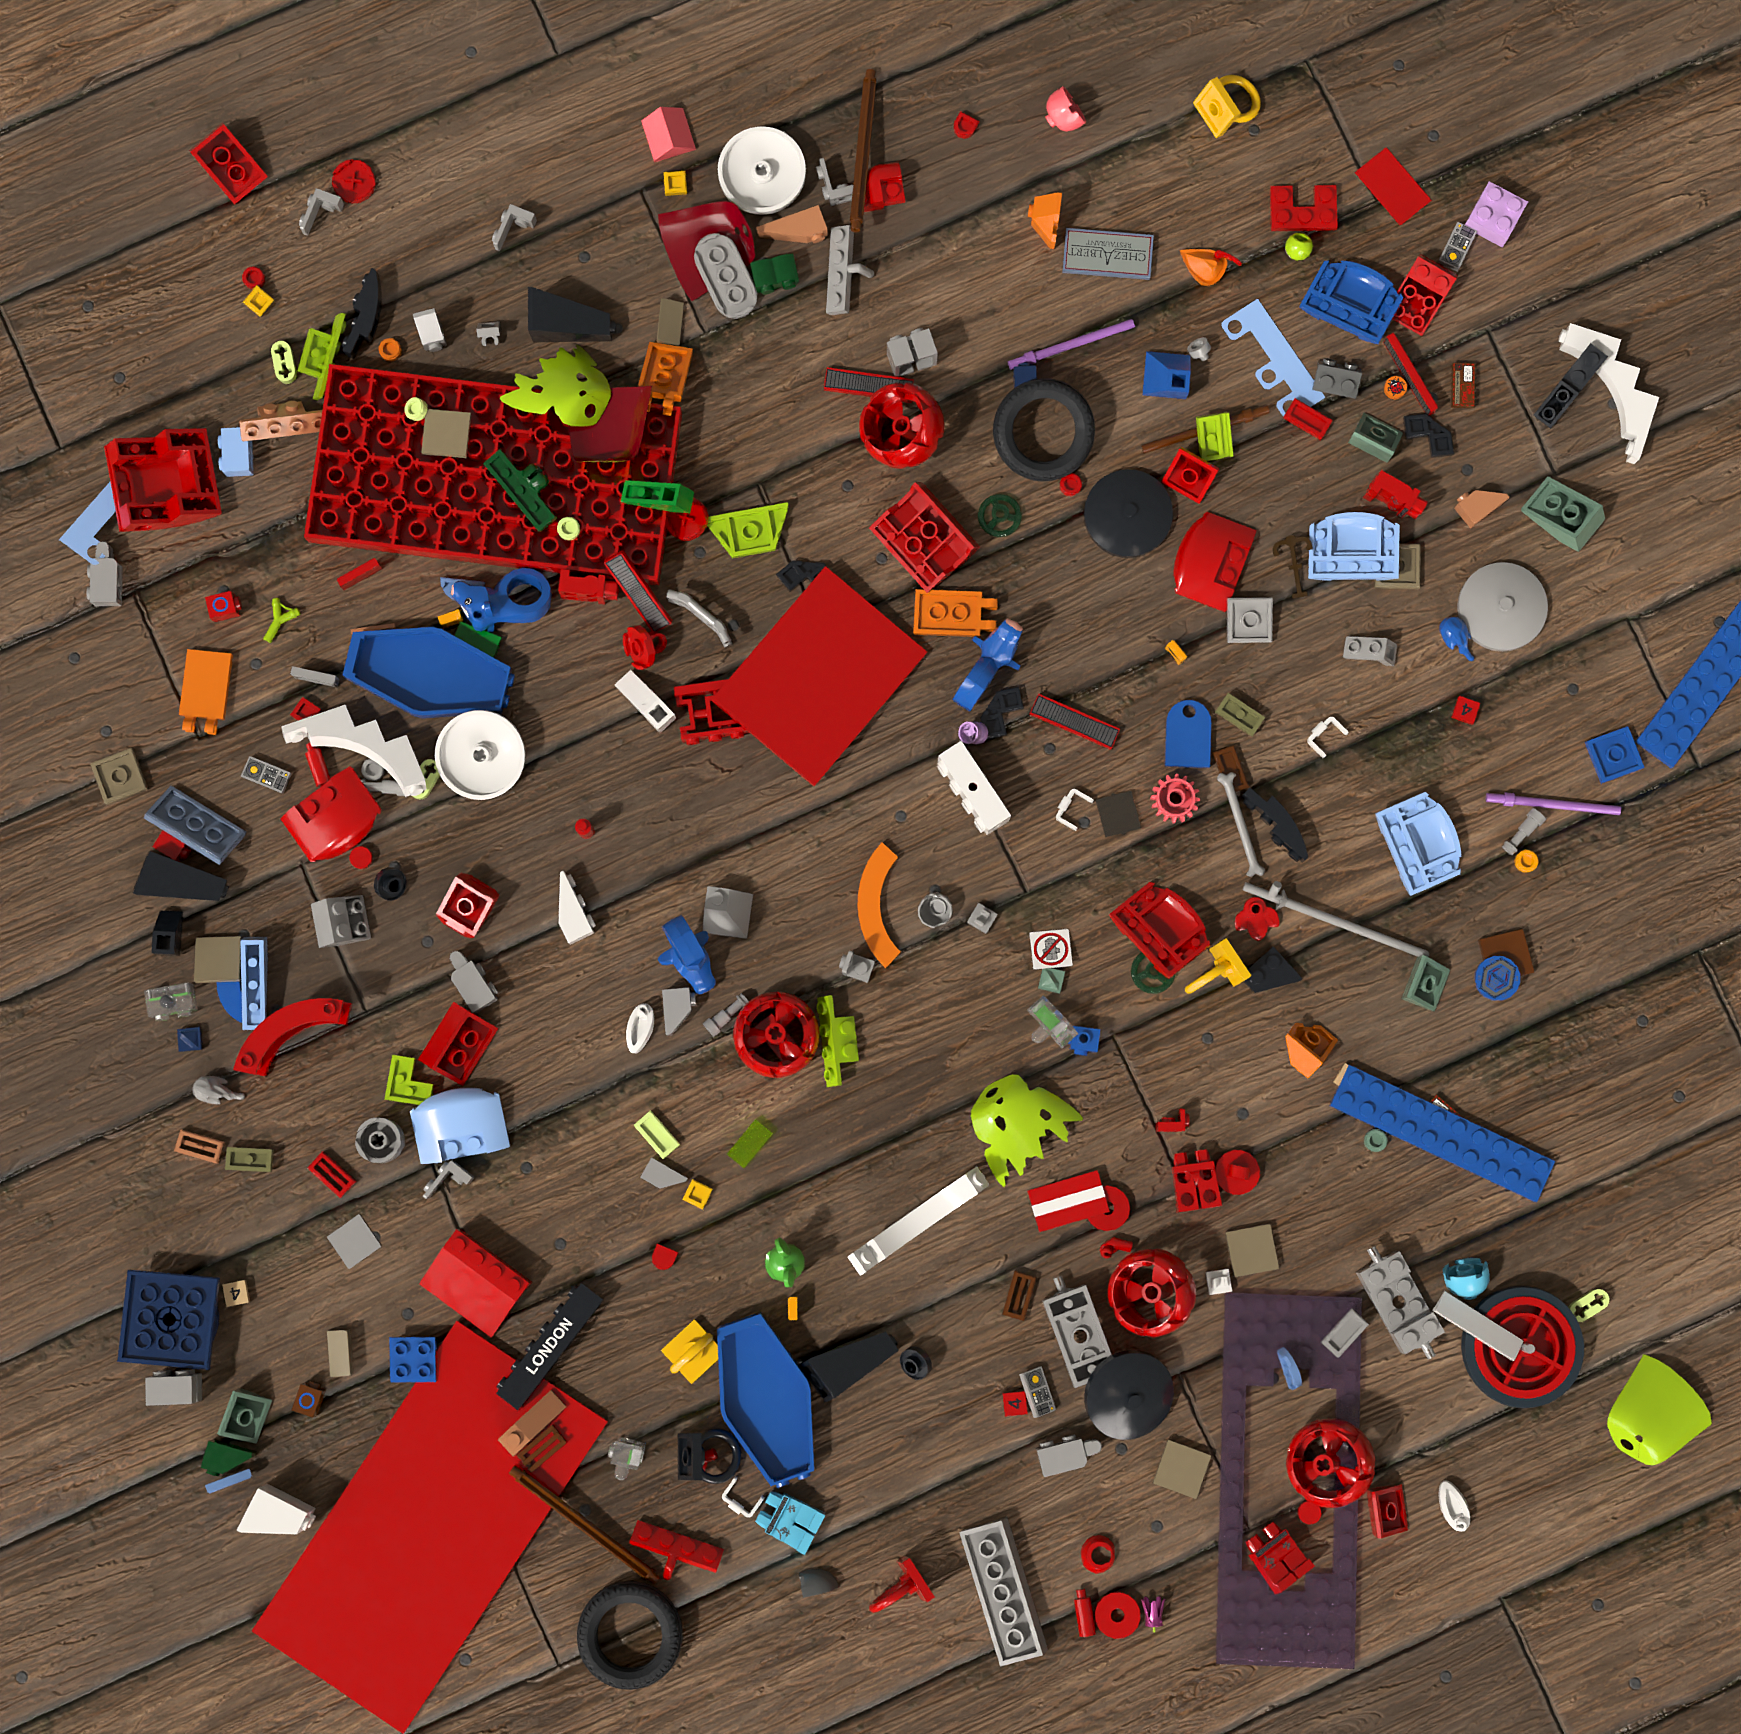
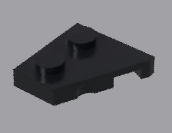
(1271, 972)

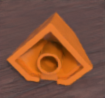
(1046, 216)
(1308, 1047)

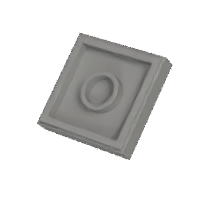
(1249, 620)

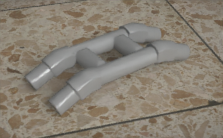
(685, 600)

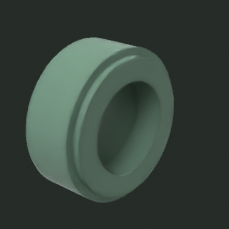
(1375, 1140)

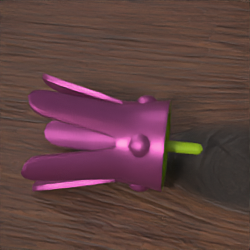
(1153, 1614)

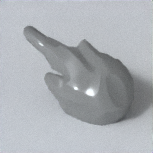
(210, 1089)

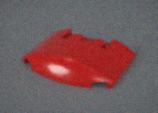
(1211, 560)
(333, 817)
(1162, 928)

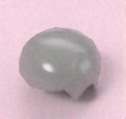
(935, 910)

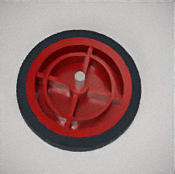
(1549, 1351)

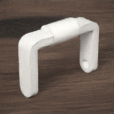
(1319, 729)
(1065, 803)
(737, 1507)

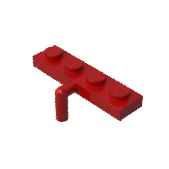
(676, 1548)

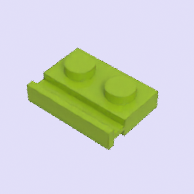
(1214, 436)

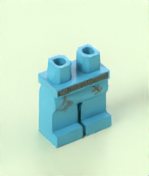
(787, 1513)

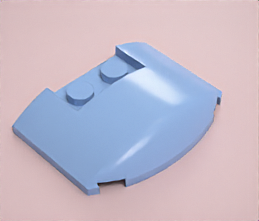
(1354, 548)
(1421, 842)
(459, 1125)

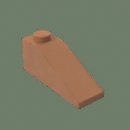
(799, 227)
(532, 1423)

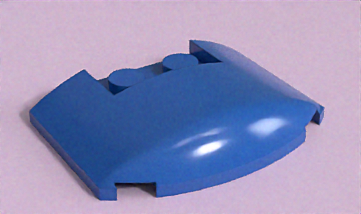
(1352, 299)

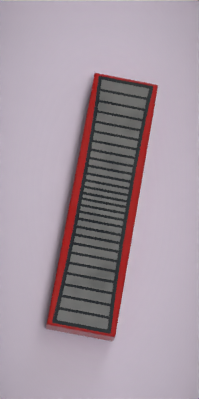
(1410, 374)
(858, 382)
(638, 591)
(1074, 721)

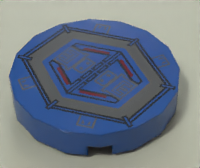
(1497, 978)

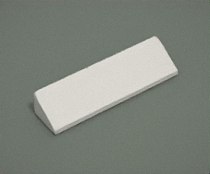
(1478, 1326)

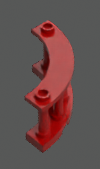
(284, 1024)

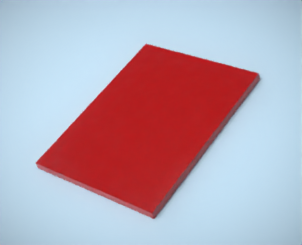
(819, 676)

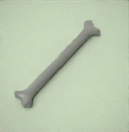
(1227, 781)

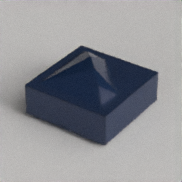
(189, 1039)

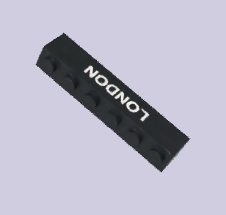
(549, 1347)

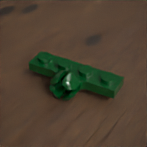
(523, 488)

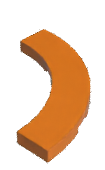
(869, 905)

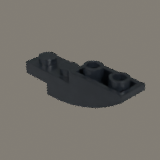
(368, 306)
(1570, 385)
(1285, 829)

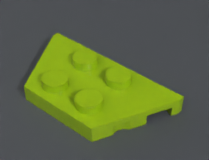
(749, 530)

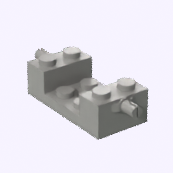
(1072, 1311)
(1410, 1325)

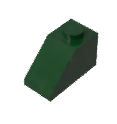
(223, 1457)

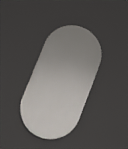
(725, 276)

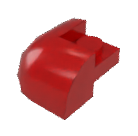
(883, 186)

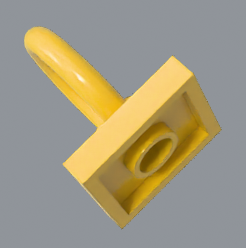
(1218, 107)
(1226, 964)
(692, 1351)

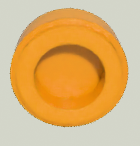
(1526, 861)

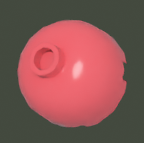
(1063, 111)

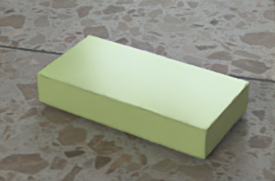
(657, 1134)

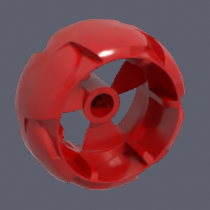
(920, 431)
(793, 1056)
(1166, 1269)
(1333, 1434)

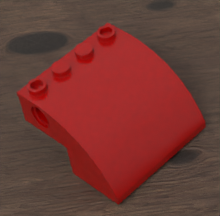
(162, 480)

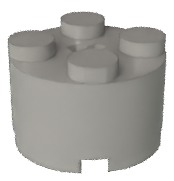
(367, 1137)

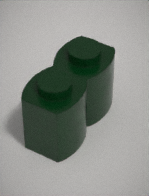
(775, 273)

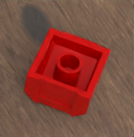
(467, 905)

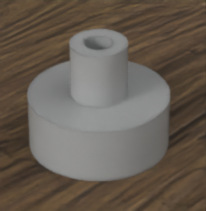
(1199, 349)

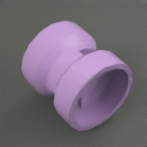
(968, 734)

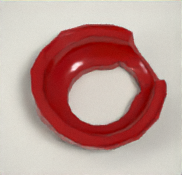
(1086, 1551)

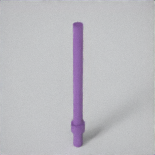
(1031, 357)
(1510, 799)

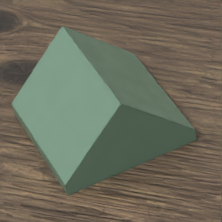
(1375, 437)
(1426, 983)
(244, 1416)

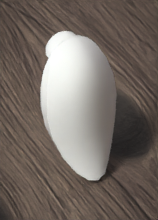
(639, 1027)
(1454, 1506)

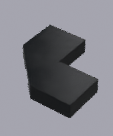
(1424, 426)
(797, 572)
(1003, 702)

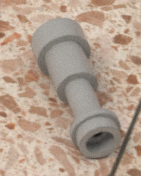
(385, 787)
(1533, 819)
(723, 1017)

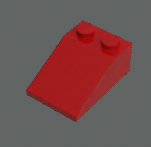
(228, 163)

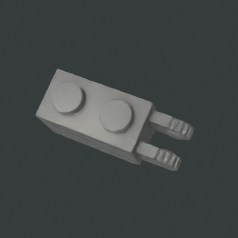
(105, 578)
(471, 983)
(1065, 1455)

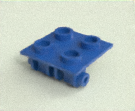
(412, 1359)

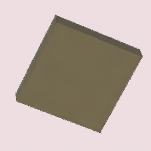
(446, 433)
(1408, 569)
(119, 776)
(217, 959)
(1252, 1250)
(1181, 1469)

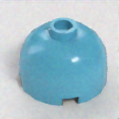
(1467, 1277)

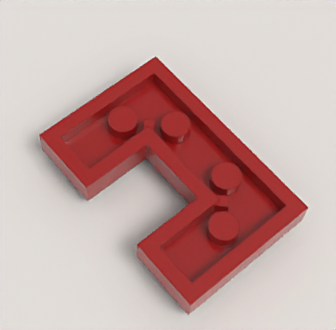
(1317, 218)

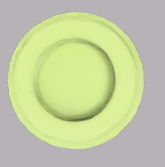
(416, 409)
(568, 528)

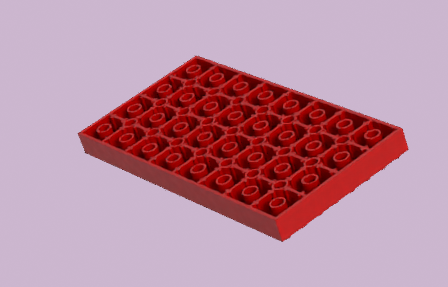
(389, 497)

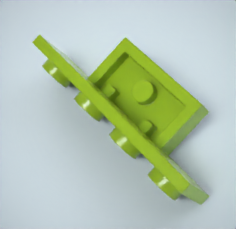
(319, 353)
(838, 1040)

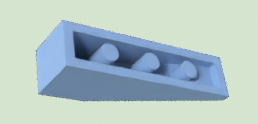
(253, 981)

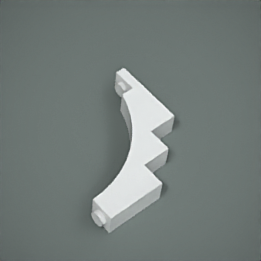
(1633, 406)
(337, 730)
(918, 1220)

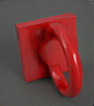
(910, 1583)

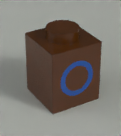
(309, 1398)

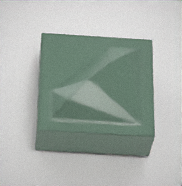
(1051, 980)

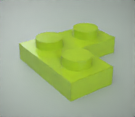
(400, 1083)

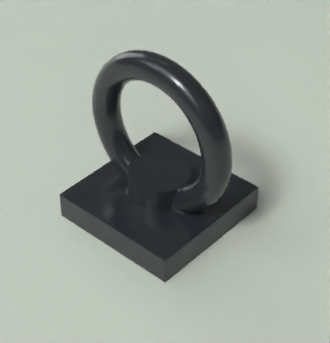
(692, 1456)

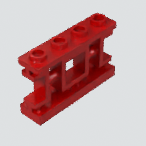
(724, 727)

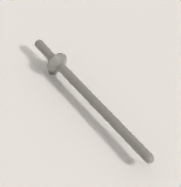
(1282, 900)

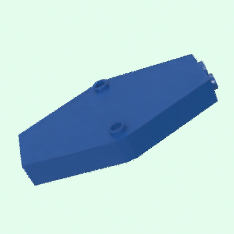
(427, 672)
(765, 1399)

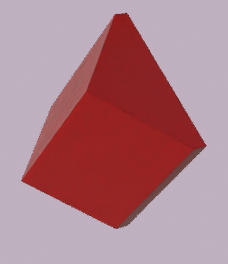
(1190, 475)
(1387, 1510)

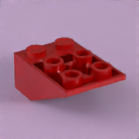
(1423, 293)

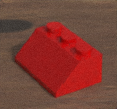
(458, 1044)

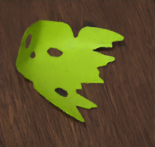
(563, 388)
(1023, 1123)

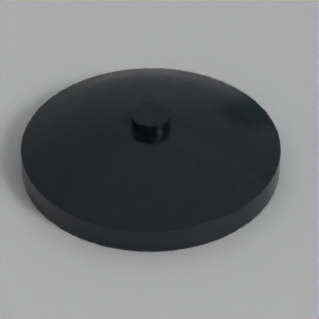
(1128, 513)
(1128, 1394)

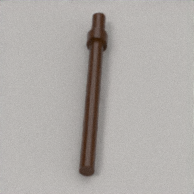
(1245, 416)

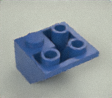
(1166, 375)

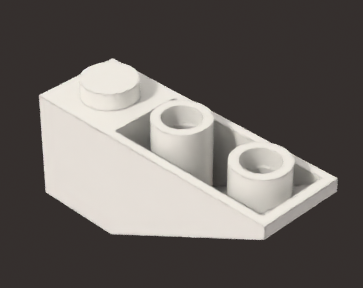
(645, 701)
(571, 913)

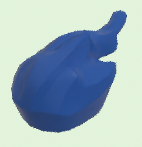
(1456, 633)

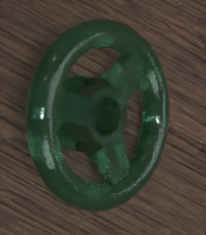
(1016, 518)
(1137, 977)

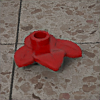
(1256, 922)

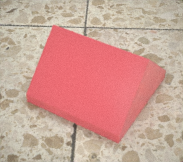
(668, 133)

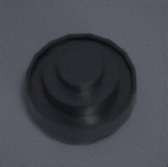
(390, 883)
(915, 1363)

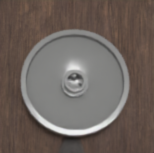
(1503, 606)

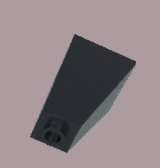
(564, 320)
(176, 880)
(841, 1368)

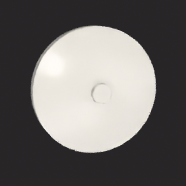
(761, 170)
(480, 754)

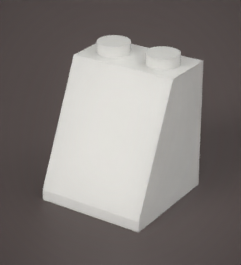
(276, 1513)

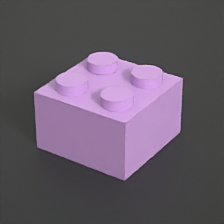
(1496, 214)

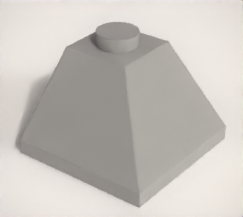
(727, 912)

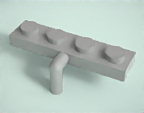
(841, 269)

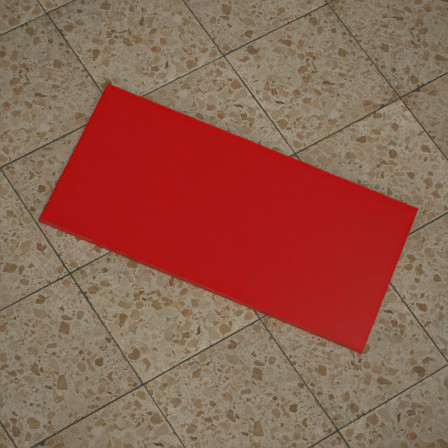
(423, 1534)

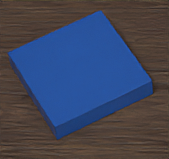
(1614, 755)

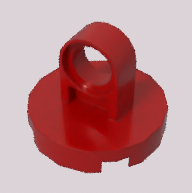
(640, 646)
(1237, 1172)

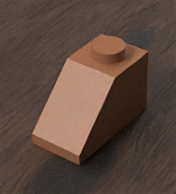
(1478, 505)

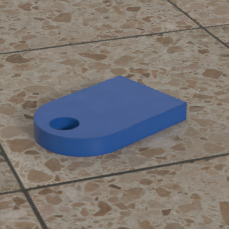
(1188, 738)

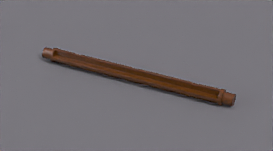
(863, 150)
(584, 1525)

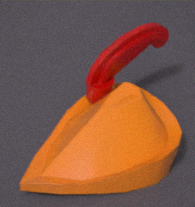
(1206, 264)

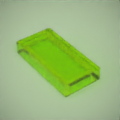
(749, 1143)

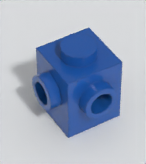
(1085, 1041)

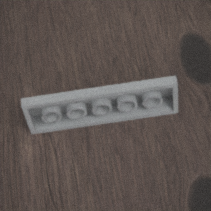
(1003, 1591)

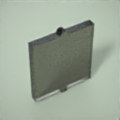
(1118, 814)

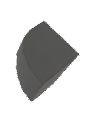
(817, 1582)

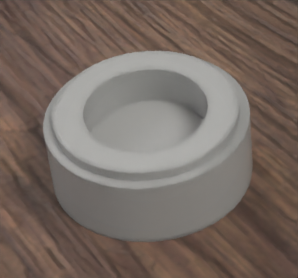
(372, 770)

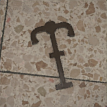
(1291, 541)

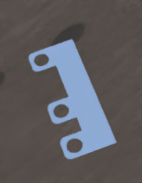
(1283, 358)
(82, 531)

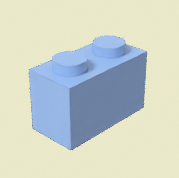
(236, 454)

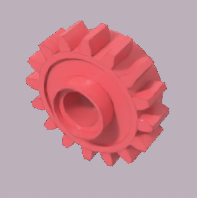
(1172, 810)

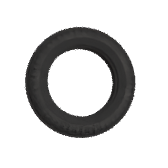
(1072, 457)
(600, 1665)

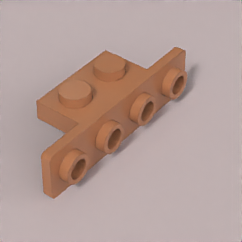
(280, 421)

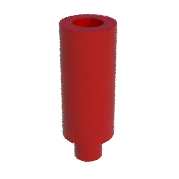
(317, 765)
(584, 828)
(1084, 1614)

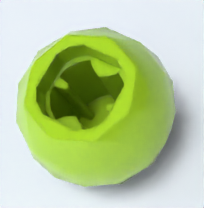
(1298, 246)

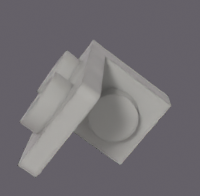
(841, 194)
(319, 198)
(521, 217)
(1370, 649)
(856, 966)
(460, 1175)

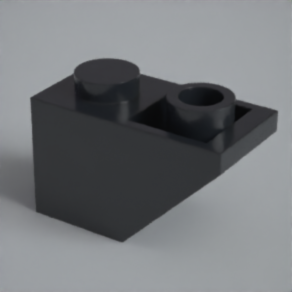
(167, 933)

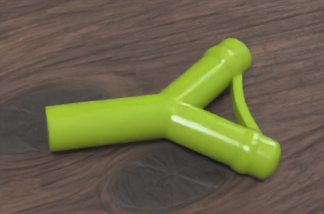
(279, 618)

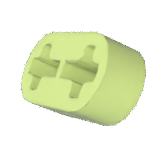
(289, 362)
(430, 781)
(1591, 1309)

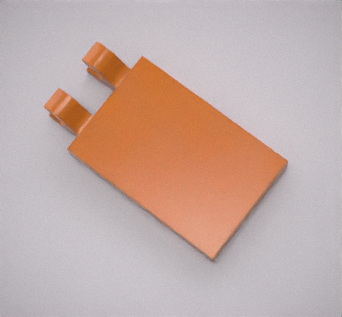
(666, 372)
(952, 613)
(205, 689)

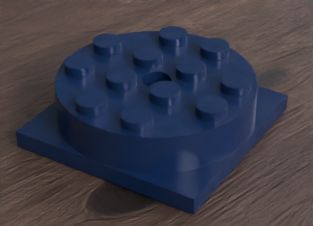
(145, 1330)

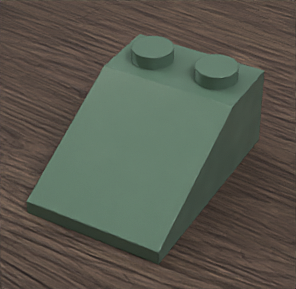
(1564, 513)

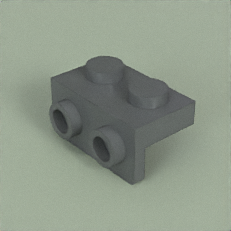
(1337, 378)

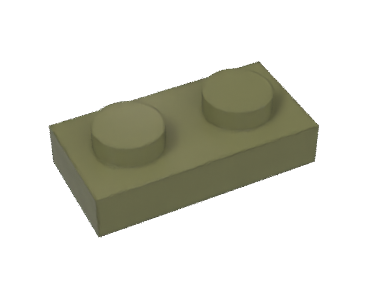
(1240, 714)
(249, 1159)

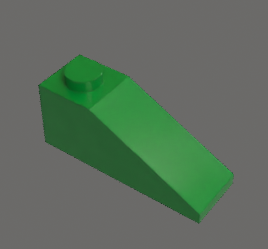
(658, 496)

